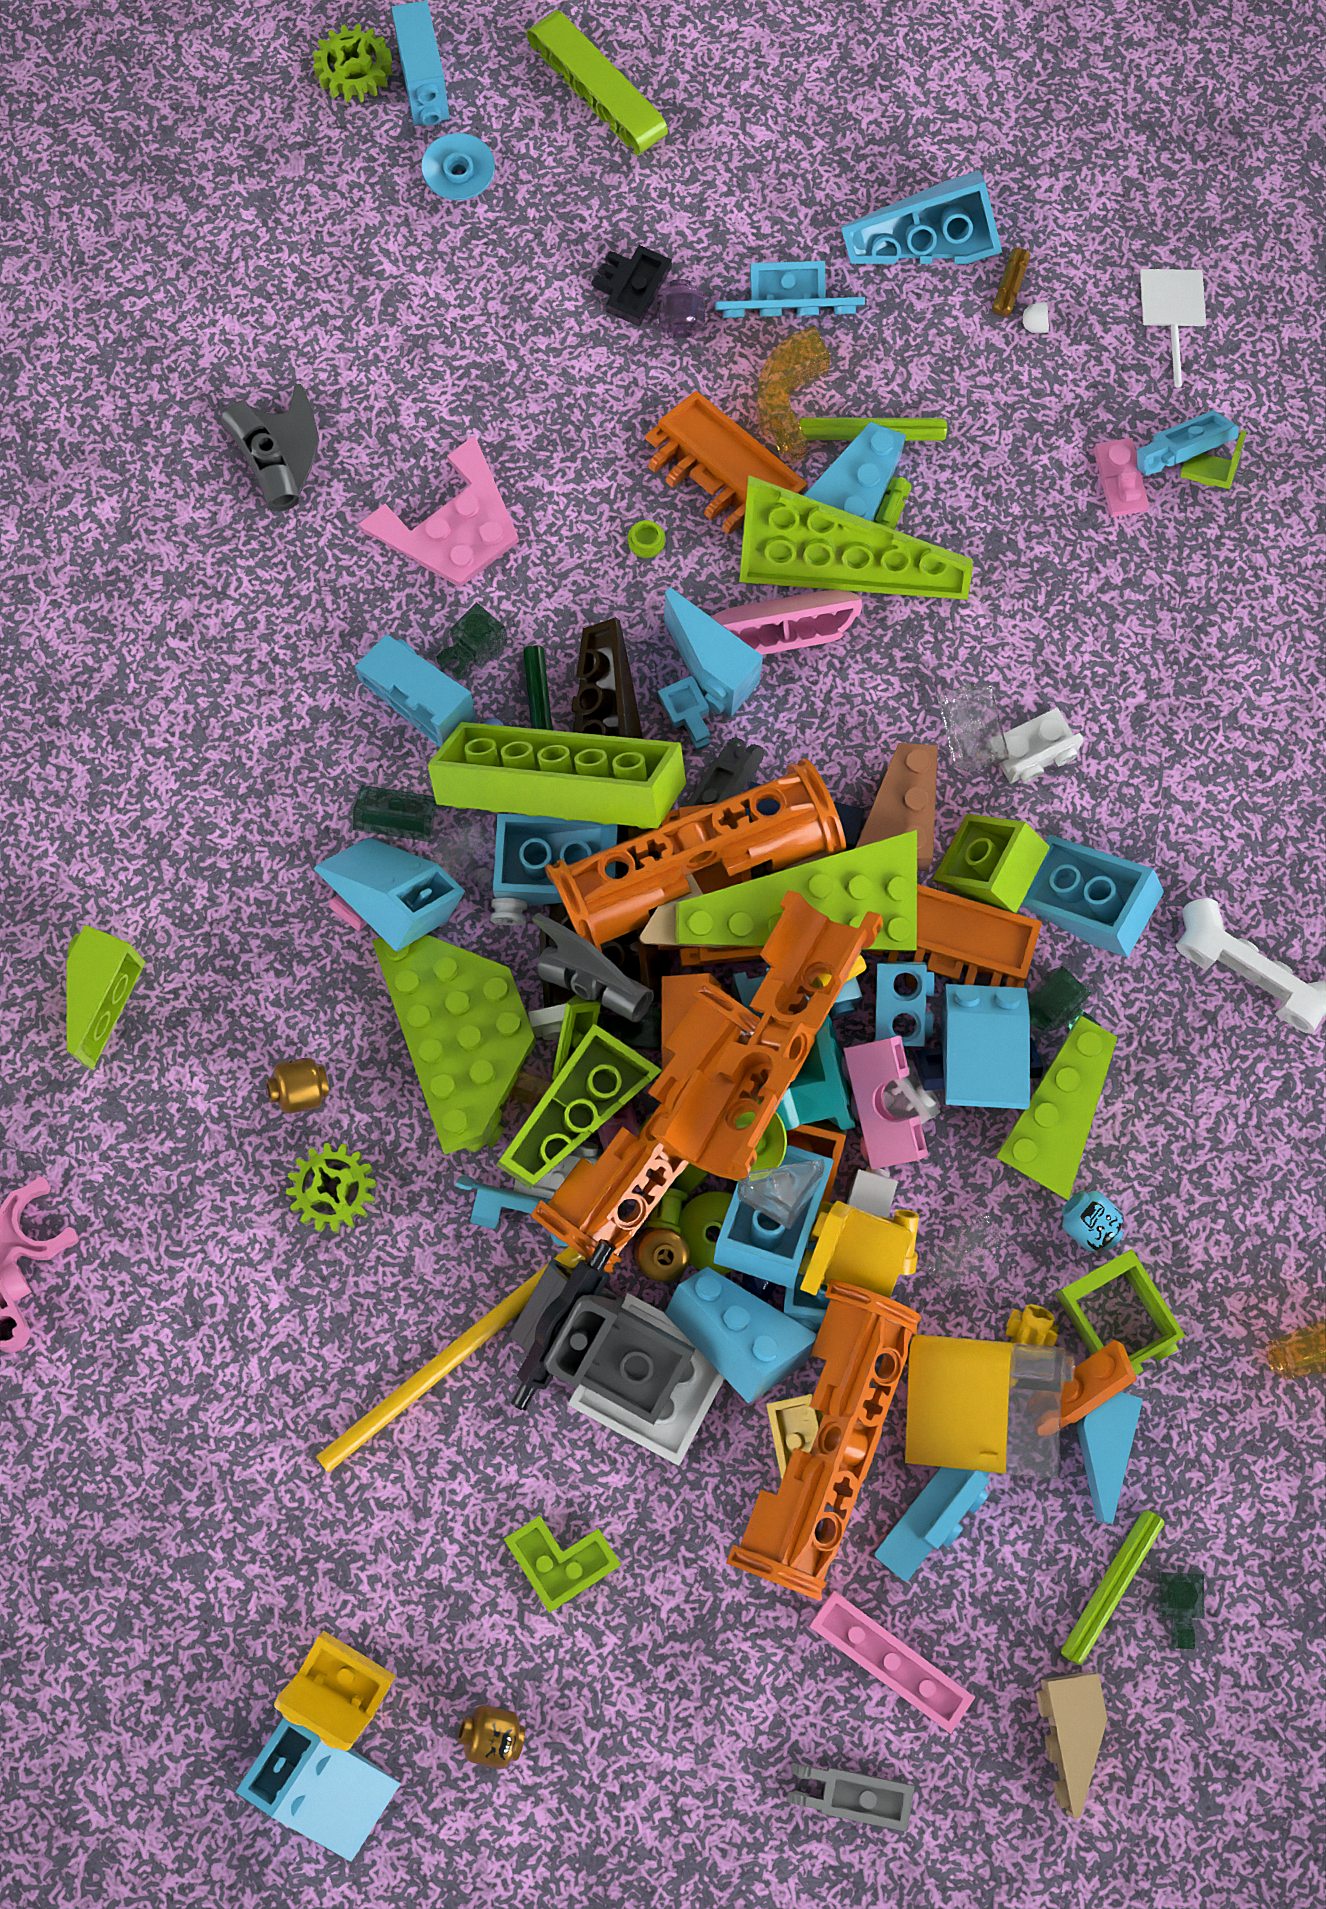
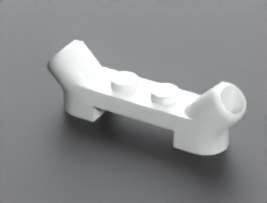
(1207, 941)

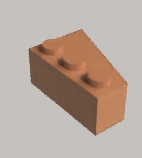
(906, 801)

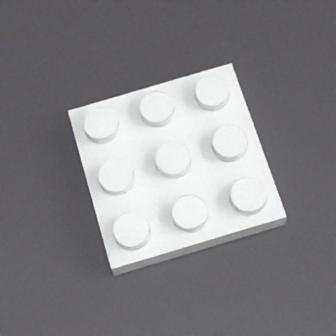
(683, 1410)

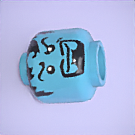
(1092, 1221)

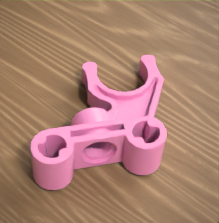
(12, 1246)

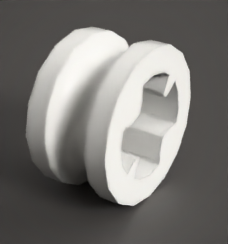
(508, 911)

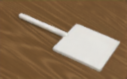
(1173, 300)

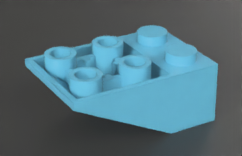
(392, 890)
(318, 1789)

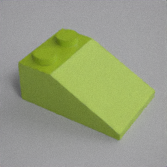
(98, 986)

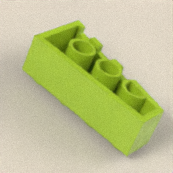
(584, 1095)
(1053, 1132)

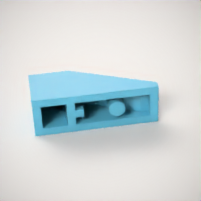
(1105, 1447)

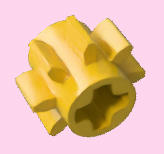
(1032, 1326)

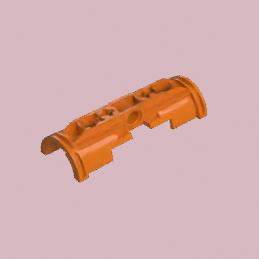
(611, 907)
(706, 1113)
(590, 1196)
(782, 1526)

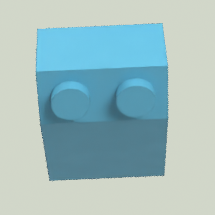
(718, 660)
(530, 843)
(1094, 895)
(986, 1046)
(760, 1244)

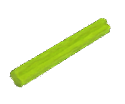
(850, 427)
(1112, 1587)

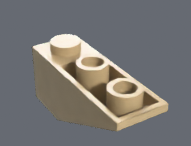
(1077, 1727)

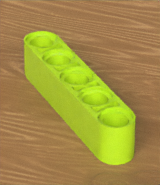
(598, 81)

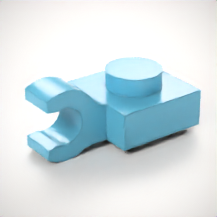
(686, 706)

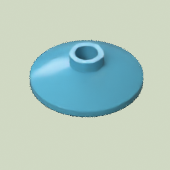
(456, 153)

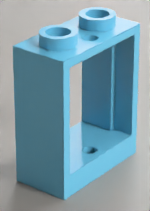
(420, 63)

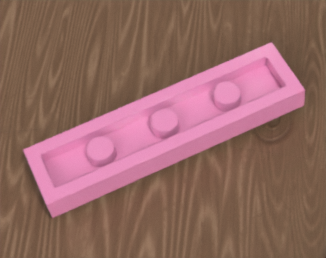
(891, 1661)

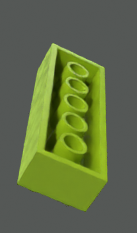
(558, 774)

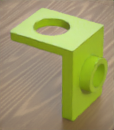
(1214, 470)

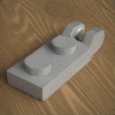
(856, 1796)

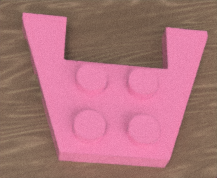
(460, 535)

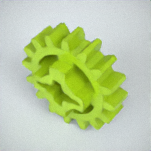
(352, 63)
(314, 1197)

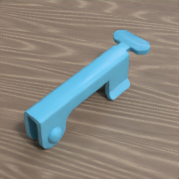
(492, 1199)

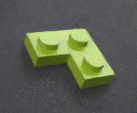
(559, 1573)

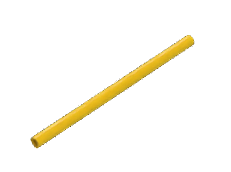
(437, 1368)

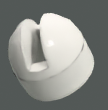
(1036, 318)

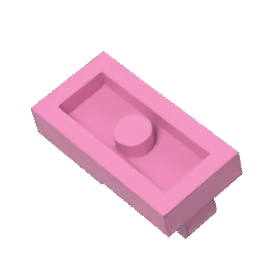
(1120, 477)

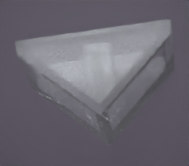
(782, 1190)

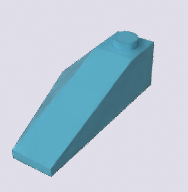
(935, 223)

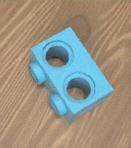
(892, 1003)

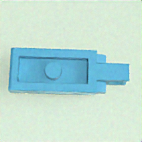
(1185, 441)

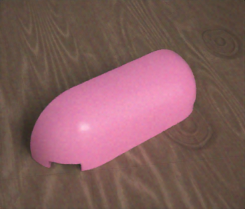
(792, 620)

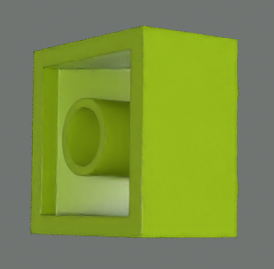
(992, 861)

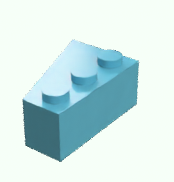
(739, 1332)

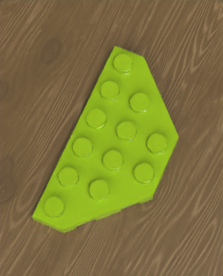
(461, 1032)

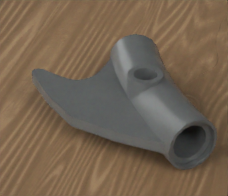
(276, 447)
(589, 973)

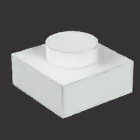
(547, 1021)

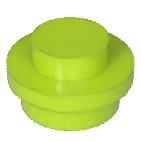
(646, 539)

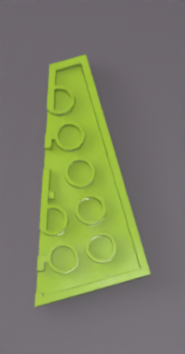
(822, 547)
(840, 886)

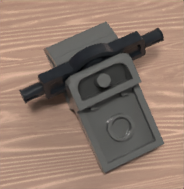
(588, 1339)

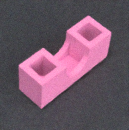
(885, 1137)

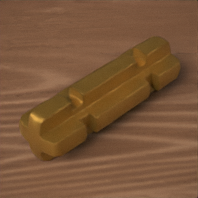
(1011, 282)

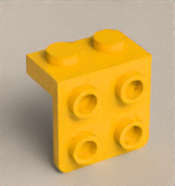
(855, 1250)
(335, 1692)

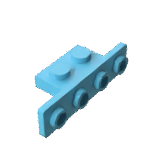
(788, 286)
(932, 1519)

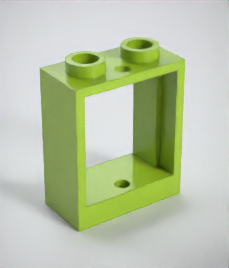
(1148, 1294)

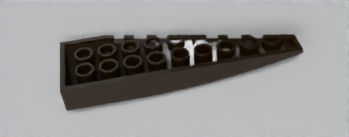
(609, 708)

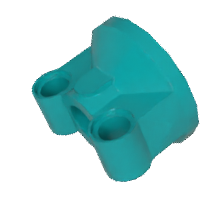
(819, 1087)

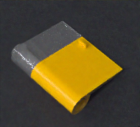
(985, 1405)

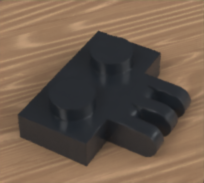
(632, 282)

